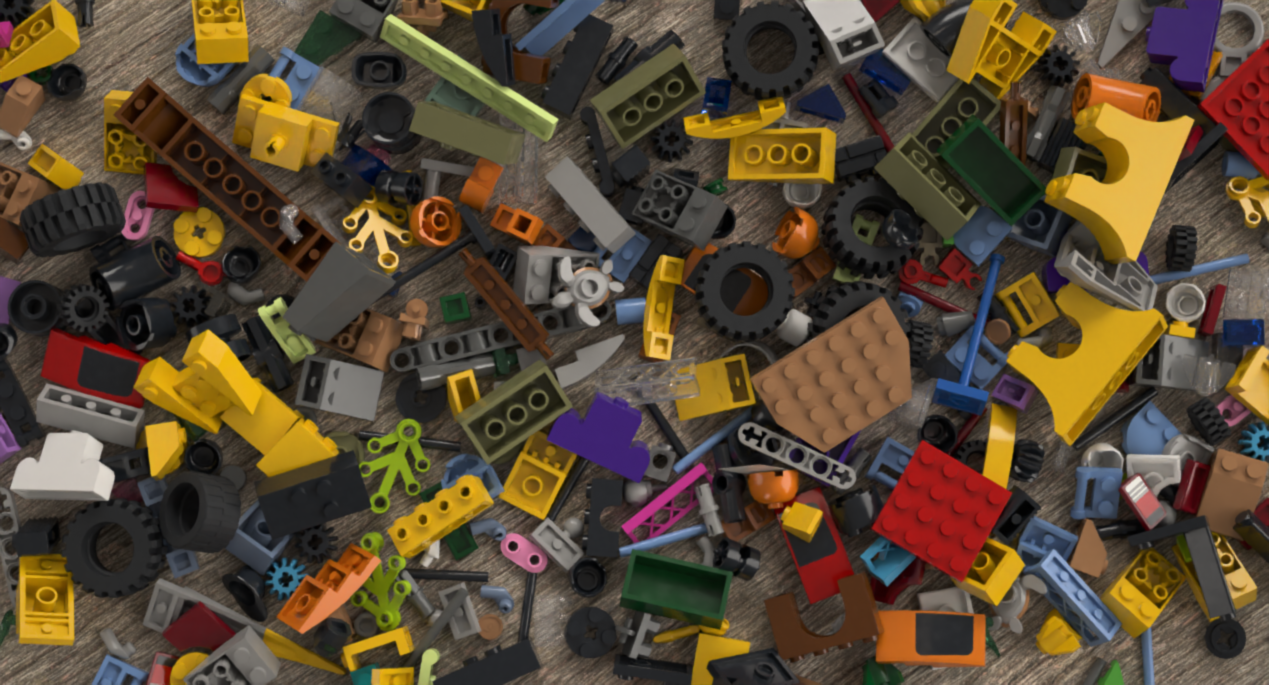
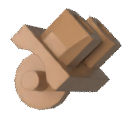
(421, 19)
(415, 319)

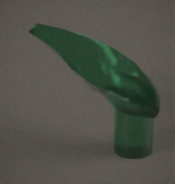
(8, 620)
(989, 640)

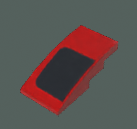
(93, 367)
(824, 558)

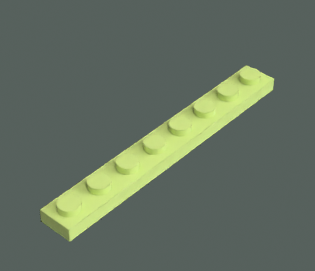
(468, 78)

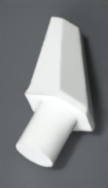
(430, 552)

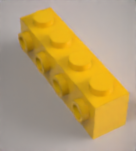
(440, 516)

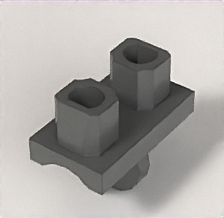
(633, 634)

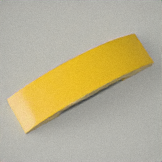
(736, 125)
(659, 307)
(1000, 443)

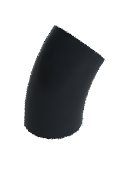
(945, 25)
(136, 271)

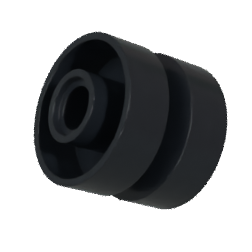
(388, 123)
(34, 308)
(225, 328)

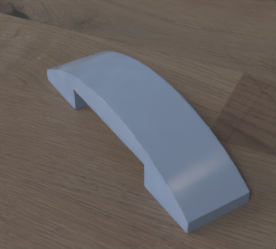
(180, 560)

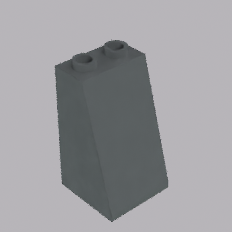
(336, 293)

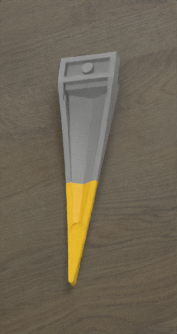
(172, 601)

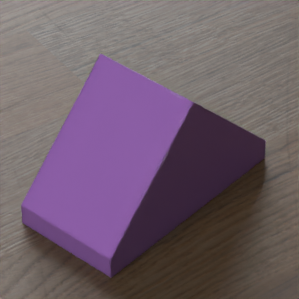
(1015, 393)

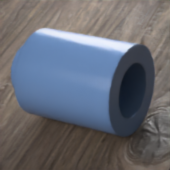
(1235, 165)
(630, 310)

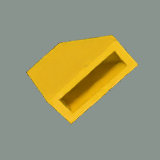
(55, 168)
(462, 391)
(164, 446)
(801, 520)

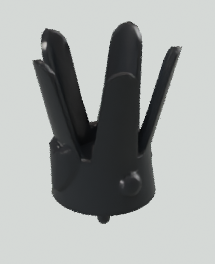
(349, 137)

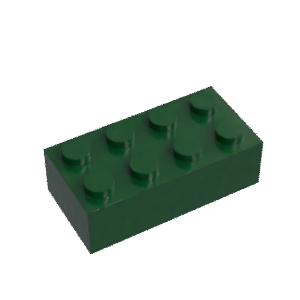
(991, 170)
(676, 589)

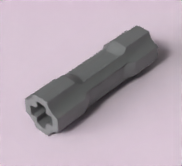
(227, 93)
(1051, 108)
(436, 375)

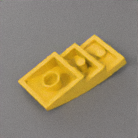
(538, 474)

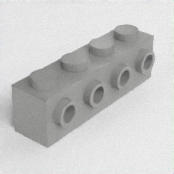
(590, 205)
(90, 415)

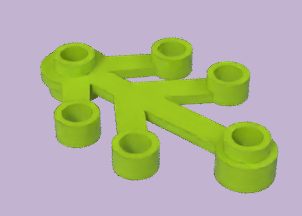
(396, 461)
(381, 586)

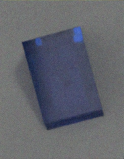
(716, 97)
(822, 104)
(364, 164)
(1244, 332)

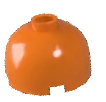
(435, 222)
(797, 234)
(773, 487)

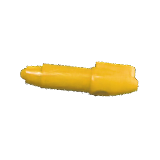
(671, 635)

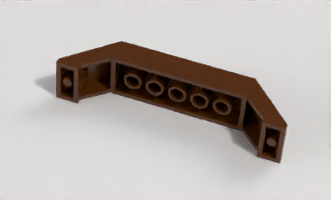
(223, 176)

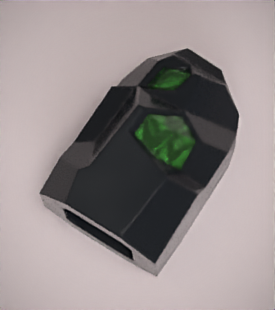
(331, 636)

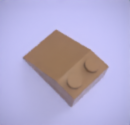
(1230, 489)

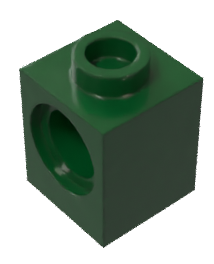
(455, 308)

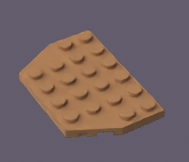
(840, 378)

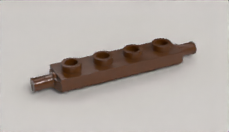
(1014, 122)
(506, 304)

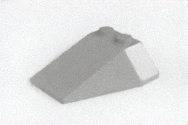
(1083, 264)

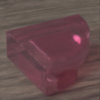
(380, 153)
(129, 491)

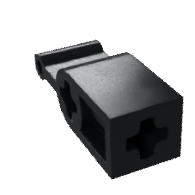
(506, 269)

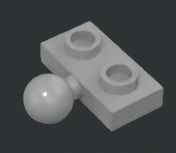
(558, 542)
(463, 620)

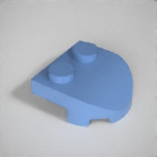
(199, 74)
(981, 235)
(1147, 431)
(472, 465)
(1039, 538)

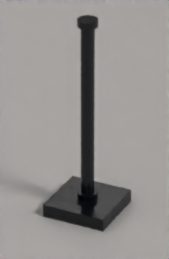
(473, 235)

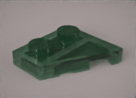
(325, 38)

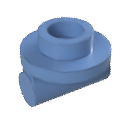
(910, 303)

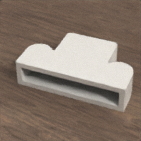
(65, 471)

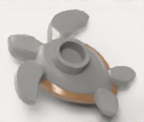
(585, 289)
(1015, 603)

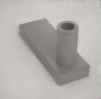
(433, 174)

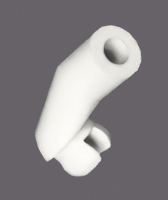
(23, 142)

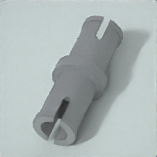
(709, 510)

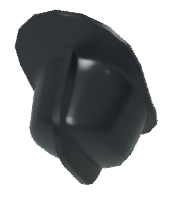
(248, 591)

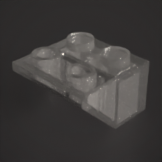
(1247, 294)

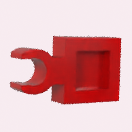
(957, 267)

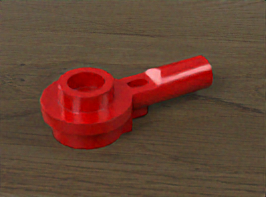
(209, 272)
(913, 272)

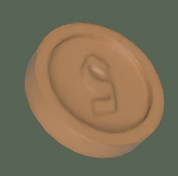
(998, 331)
(490, 626)

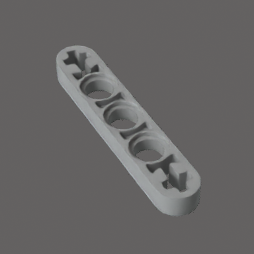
(806, 465)
(9, 562)

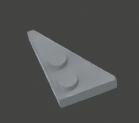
(1125, 24)

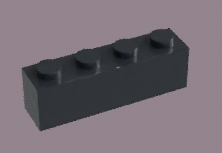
(577, 66)

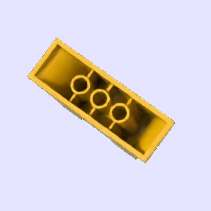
(1138, 170)
(1109, 351)

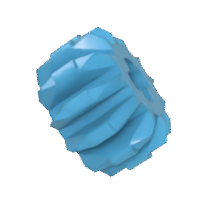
(1251, 440)
(281, 573)

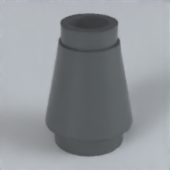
(955, 322)

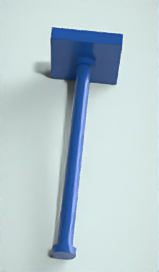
(960, 395)

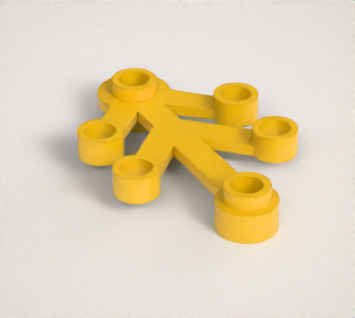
(1249, 193)
(378, 225)

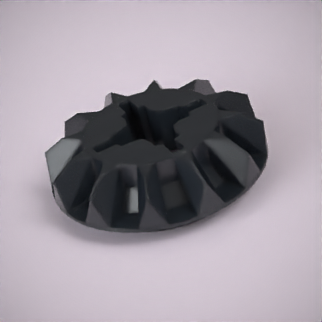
(1236, 641)

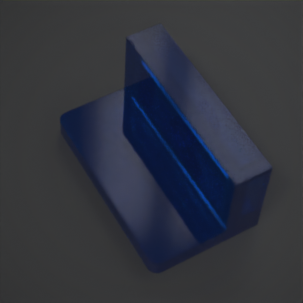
(885, 72)

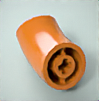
(1130, 97)

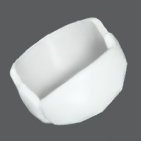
(801, 195)
(1185, 302)
(1102, 456)

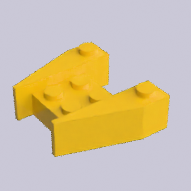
(995, 51)
(205, 387)

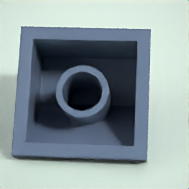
(1041, 228)
(254, 543)

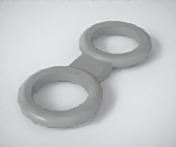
(1234, 57)

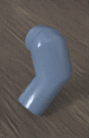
(490, 527)
(500, 595)

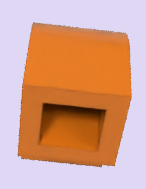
(480, 184)
(517, 224)

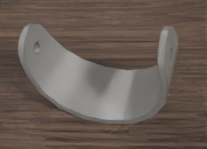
(763, 347)

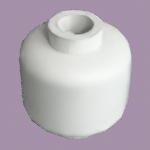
(795, 328)

